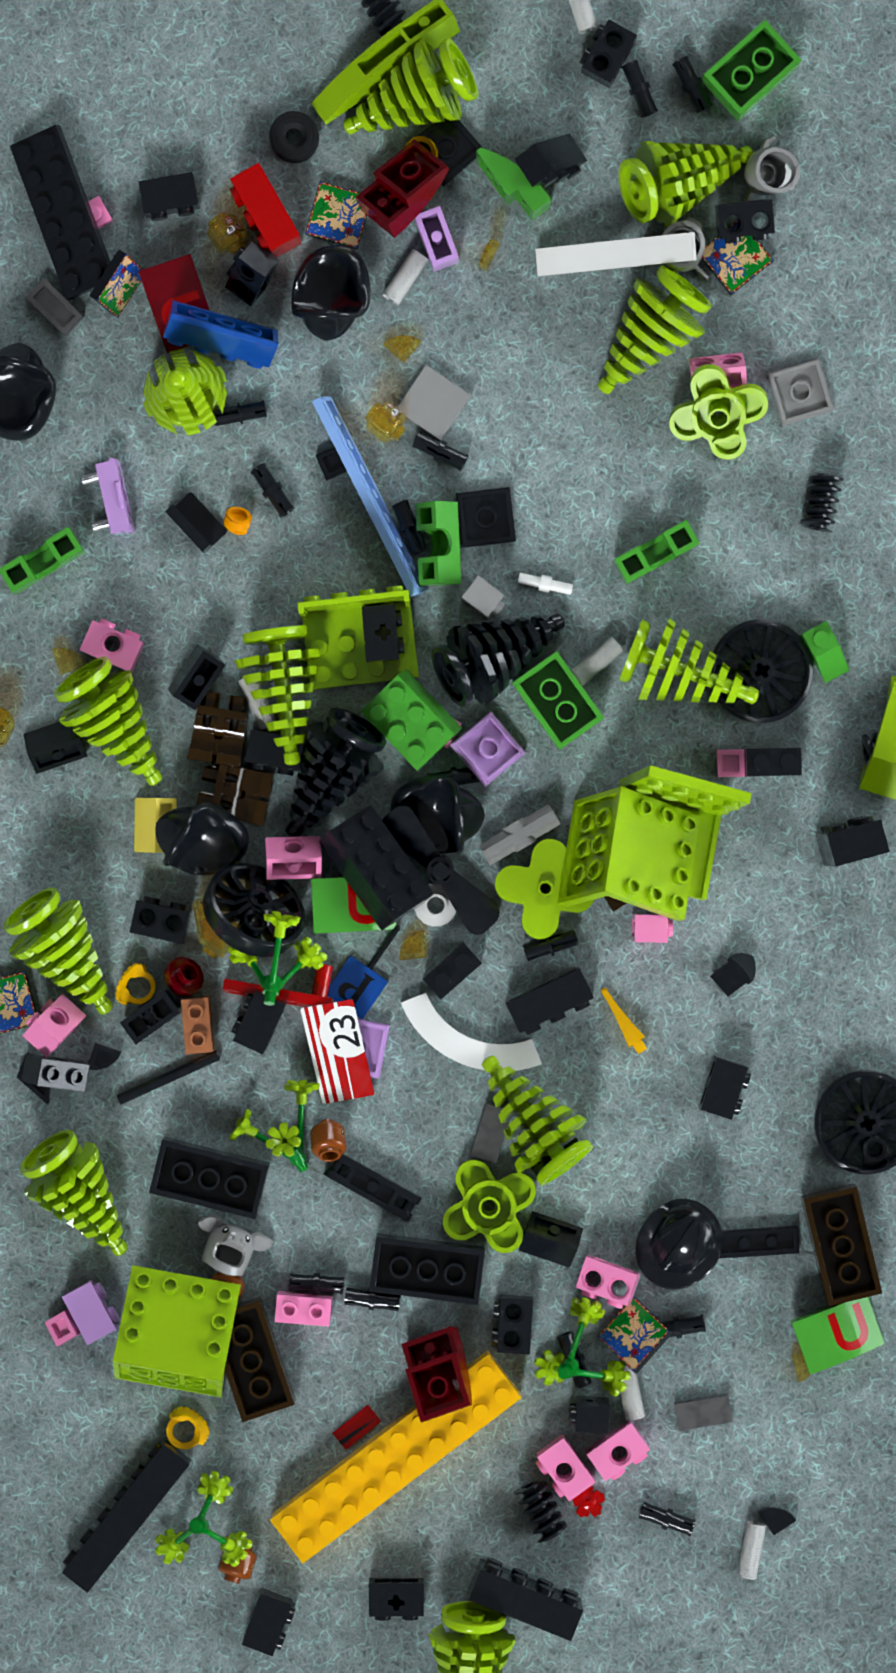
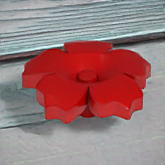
(589, 1501)

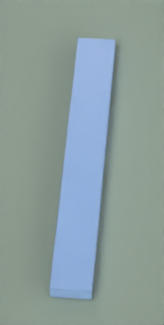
(369, 494)

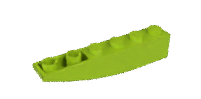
(362, 76)

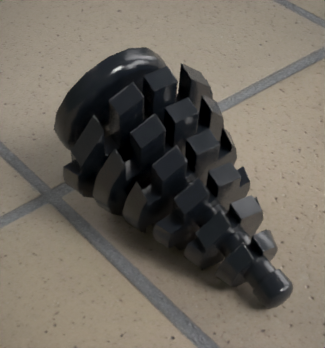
(489, 655)
(333, 766)

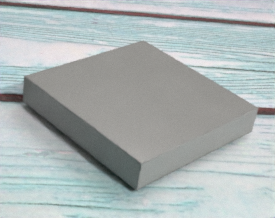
(800, 392)
(433, 403)

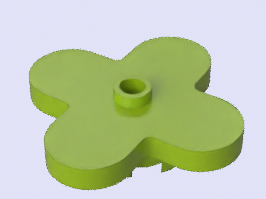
(723, 429)
(523, 884)
(498, 1225)

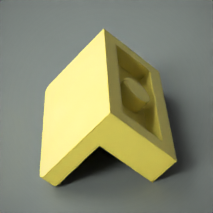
(146, 815)

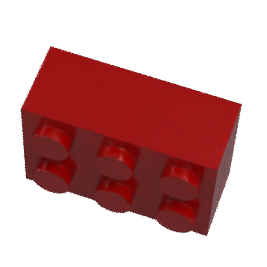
(264, 211)

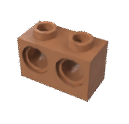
(197, 1025)

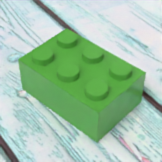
(751, 70)
(557, 700)
(411, 719)

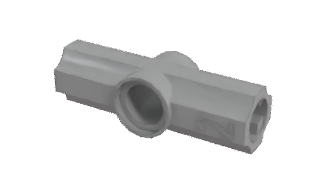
(519, 834)

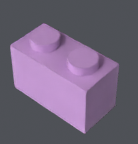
(436, 239)
(91, 1311)

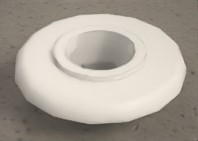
(440, 918)

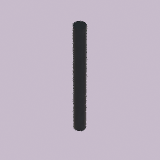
(168, 1077)

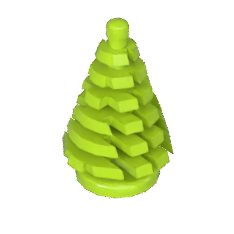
(418, 90)
(675, 177)
(656, 322)
(185, 392)
(688, 671)
(280, 675)
(108, 715)
(58, 945)
(540, 1128)
(75, 1187)
(474, 1641)

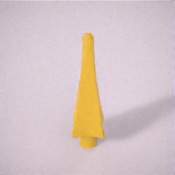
(630, 1032)

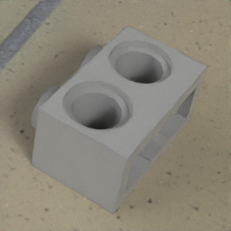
(483, 598)

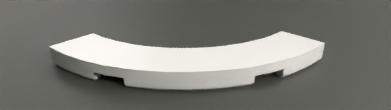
(461, 1047)

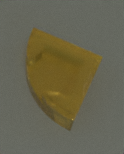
(490, 253)
(402, 346)
(67, 660)
(414, 947)
(800, 1367)

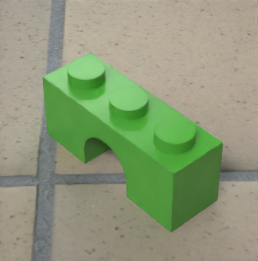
(442, 525)
(656, 552)
(43, 561)

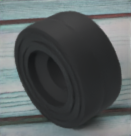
(294, 121)

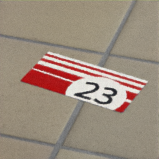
(337, 1051)

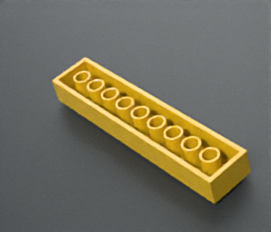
(389, 1463)

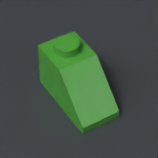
(825, 651)

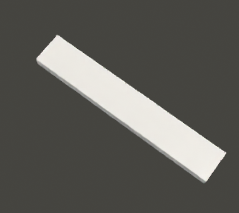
(616, 254)

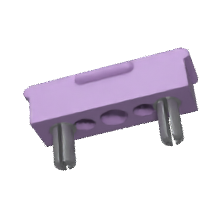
(114, 497)

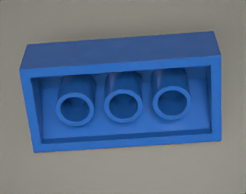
(220, 334)

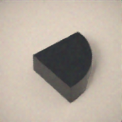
(102, 1057)
(776, 1518)

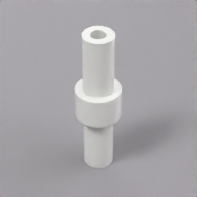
(545, 583)

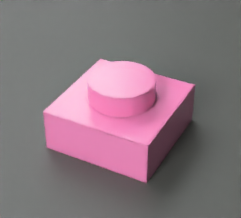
(100, 212)
(730, 763)
(62, 1328)

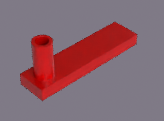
(317, 997)

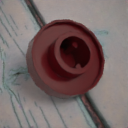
(183, 976)

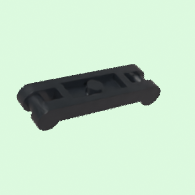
(373, 1186)

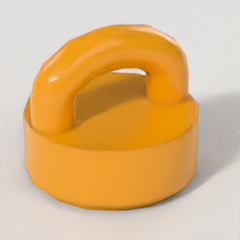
(237, 520)

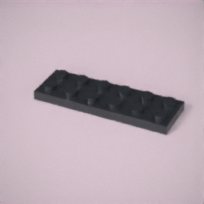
(62, 210)

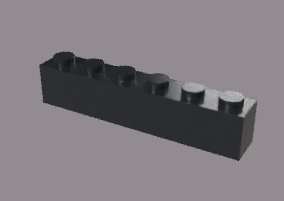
(126, 1516)

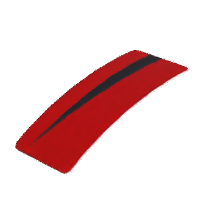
(356, 1427)

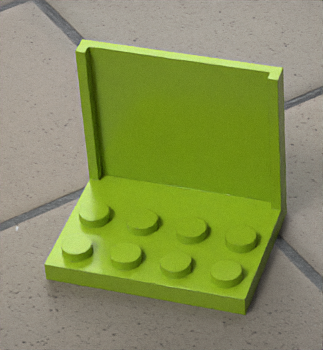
(338, 631)
(696, 796)
(630, 851)
(175, 1331)

